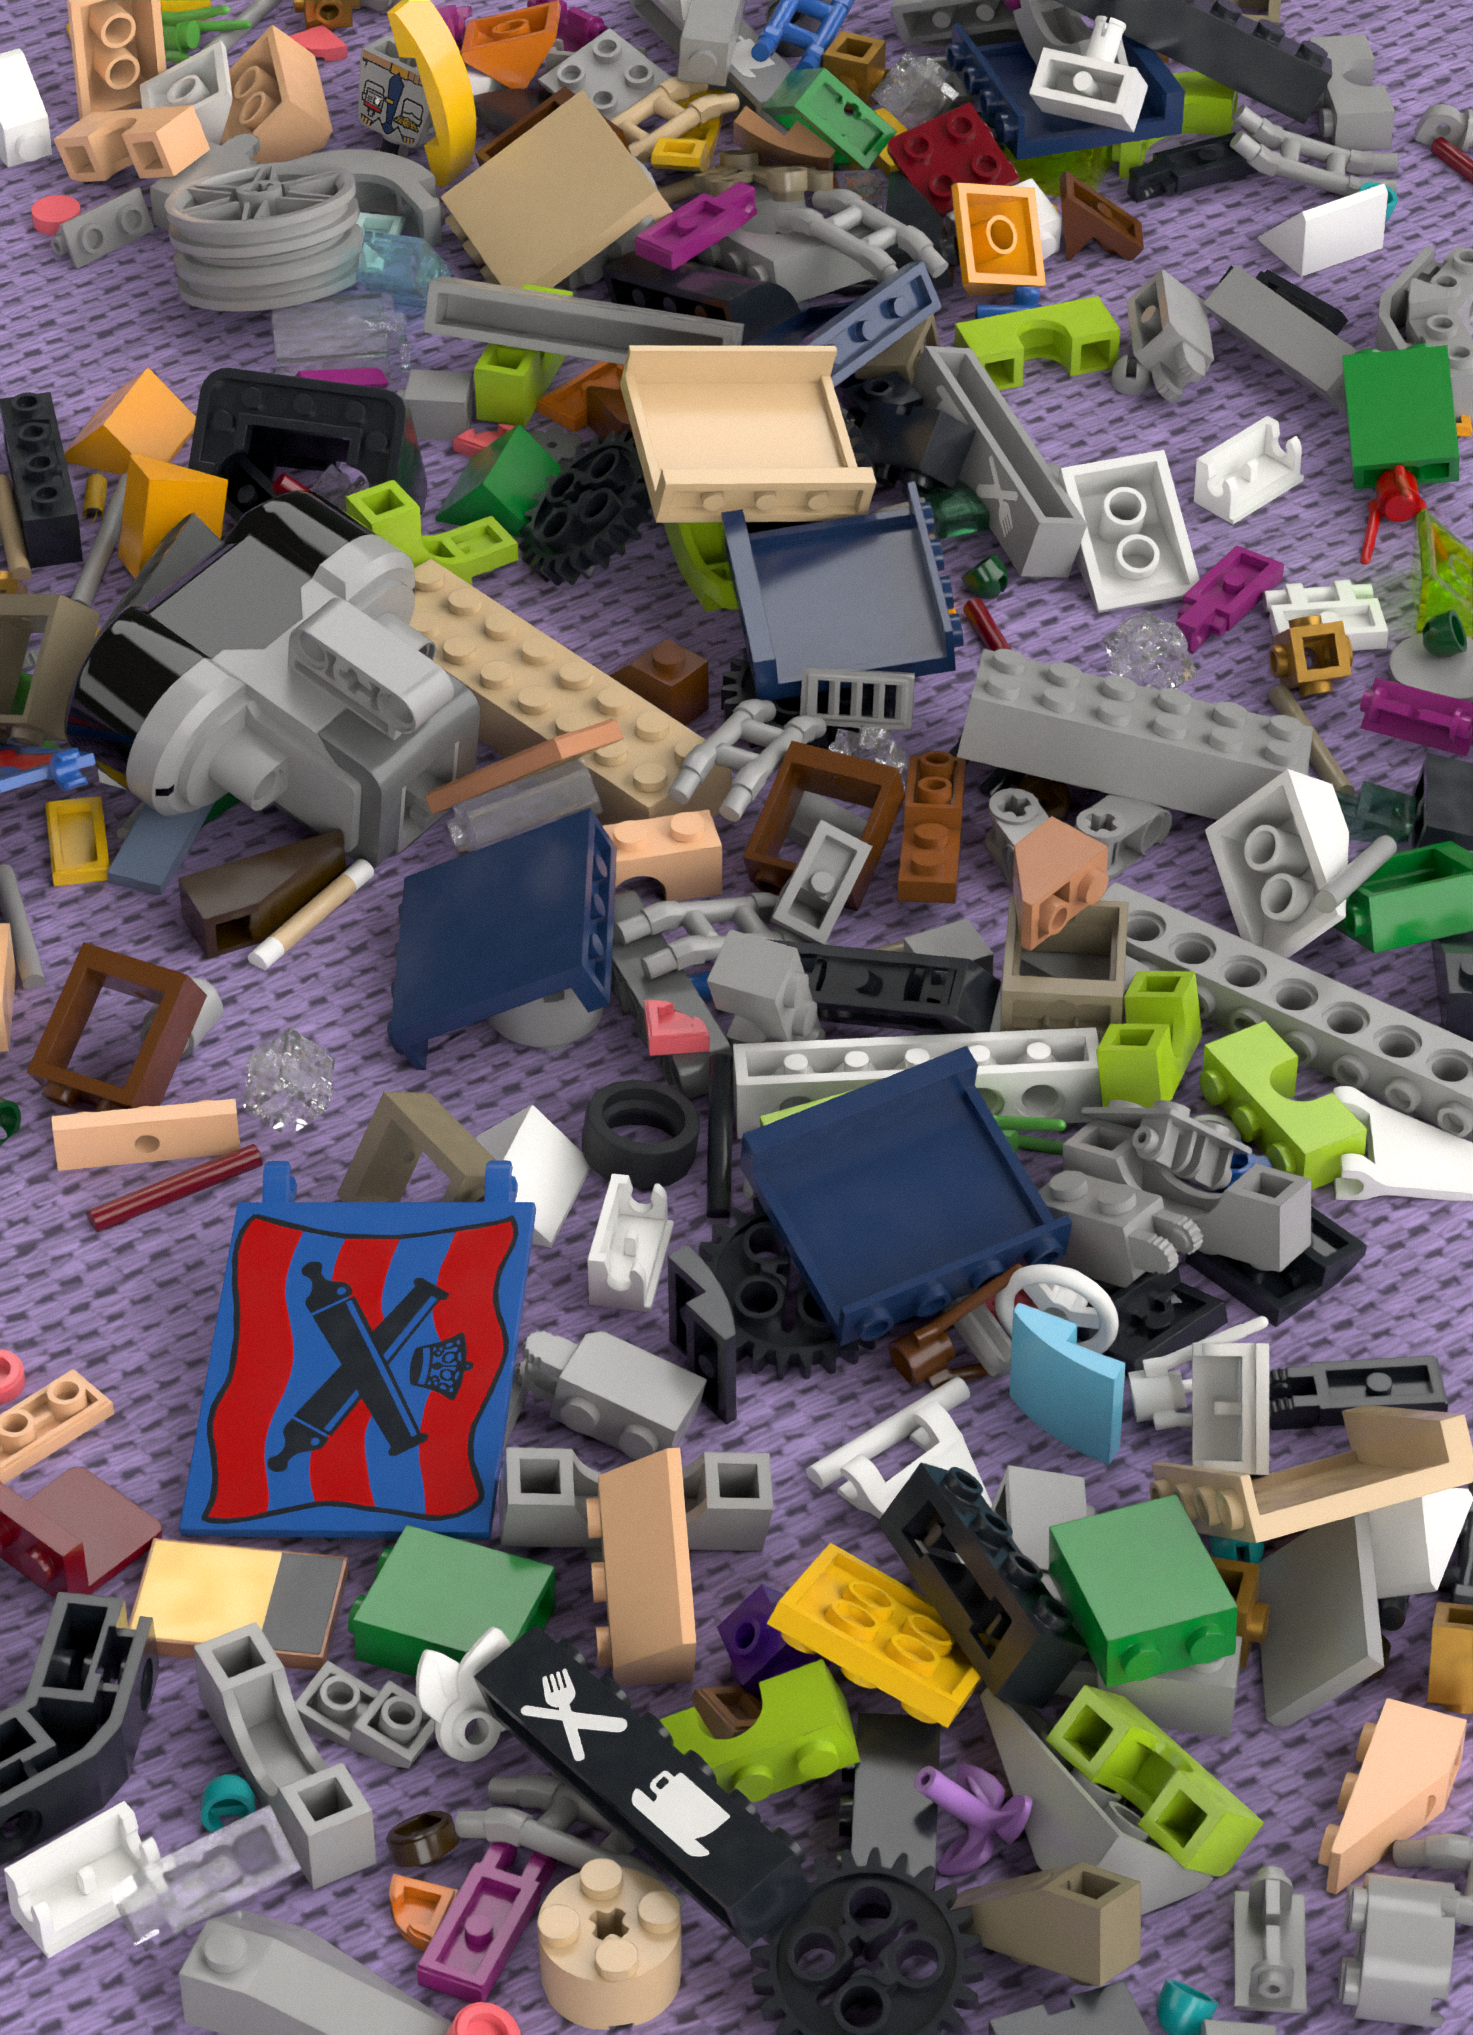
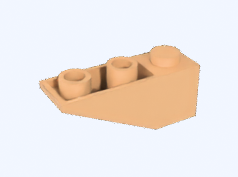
(1400, 1788)

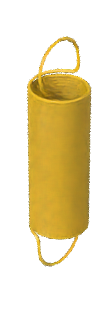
(95, 494)

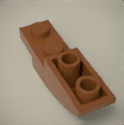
(932, 828)

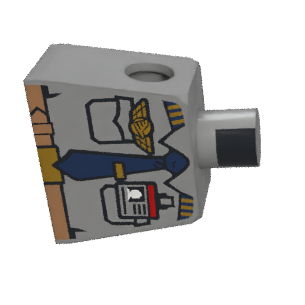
(393, 98)

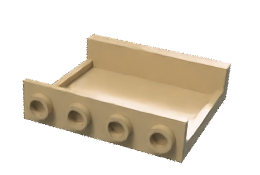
(551, 199)
(742, 433)
(1391, 1461)

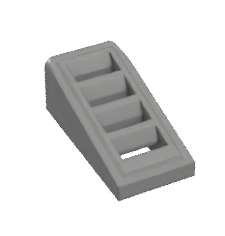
(904, 697)

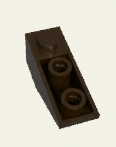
(256, 895)

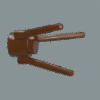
(926, 1350)

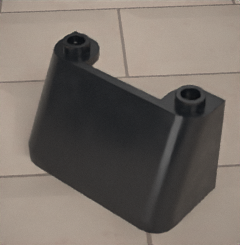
(306, 418)

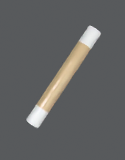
(311, 914)

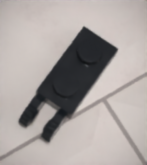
(1350, 1384)

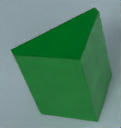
(501, 483)

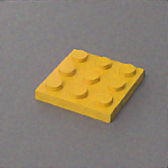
(878, 1635)

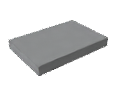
(1320, 1618)

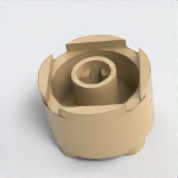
(609, 1946)

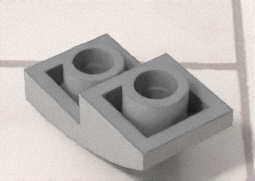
(372, 1722)

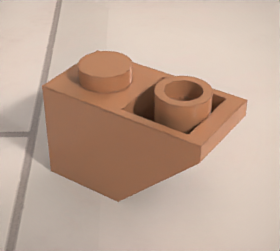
(1055, 878)

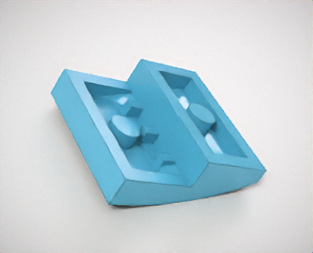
(1064, 1385)

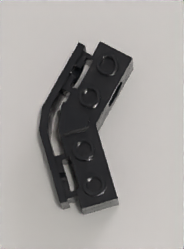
(76, 1728)

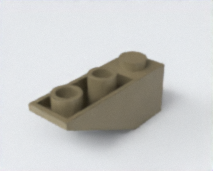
(1061, 1919)

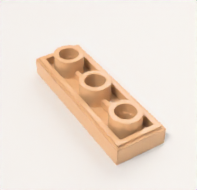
(145, 1134)
(49, 1422)

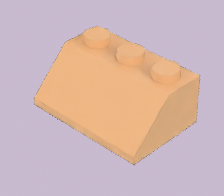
(114, 51)
(278, 99)
(643, 1572)

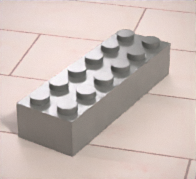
(1125, 736)

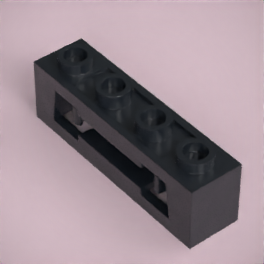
(40, 480)
(898, 989)
(949, 1516)

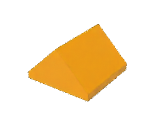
(997, 238)
(135, 419)
(158, 499)

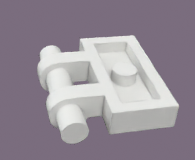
(1338, 602)

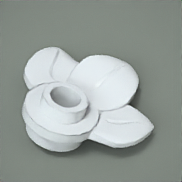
(453, 1699)

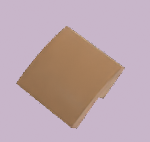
(794, 148)

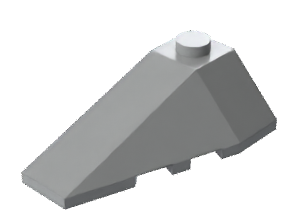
(1080, 1818)
(285, 1980)

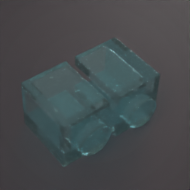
(399, 266)

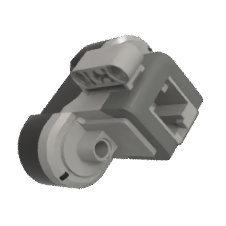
(284, 682)

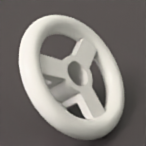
(1065, 1295)

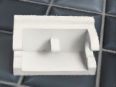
(1247, 471)
(628, 1248)
(1231, 1407)
(66, 1885)

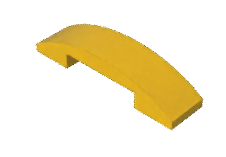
(425, 36)
(694, 148)

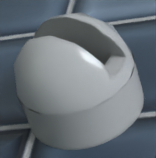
(1130, 385)

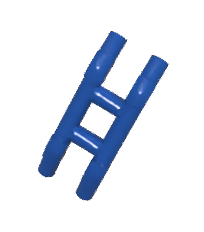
(814, 43)

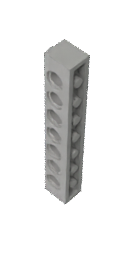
(1320, 1019)

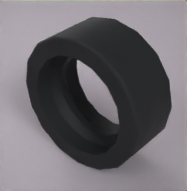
(640, 1104)

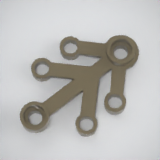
(783, 180)

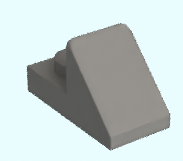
(820, 883)

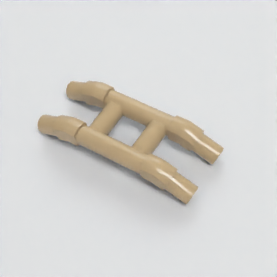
(679, 119)

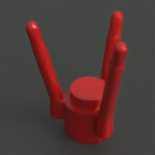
(1396, 500)

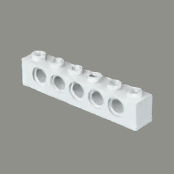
(1017, 1071)

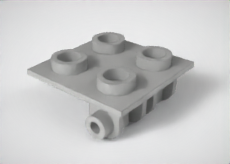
(608, 72)
(1175, 1141)

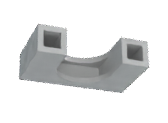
(786, 259)

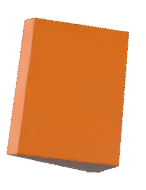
(512, 43)

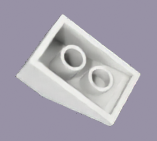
(1134, 532)
(1278, 856)

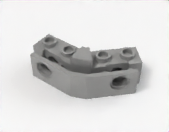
(1437, 311)

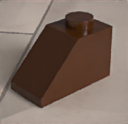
(668, 679)

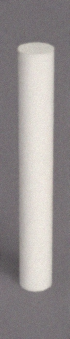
(885, 1433)

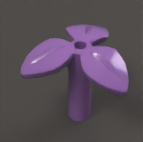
(978, 1804)

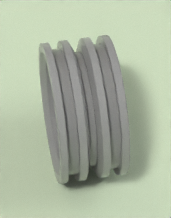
(265, 236)

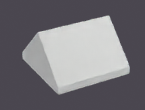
(198, 82)
(1331, 232)
(544, 1164)
(1416, 1541)

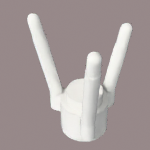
(1160, 1392)

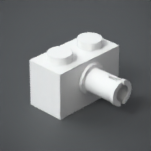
(1091, 85)

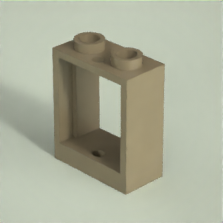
(66, 642)
(1067, 1002)
(394, 1141)

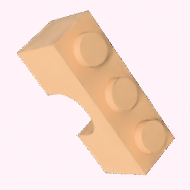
(151, 139)
(674, 849)

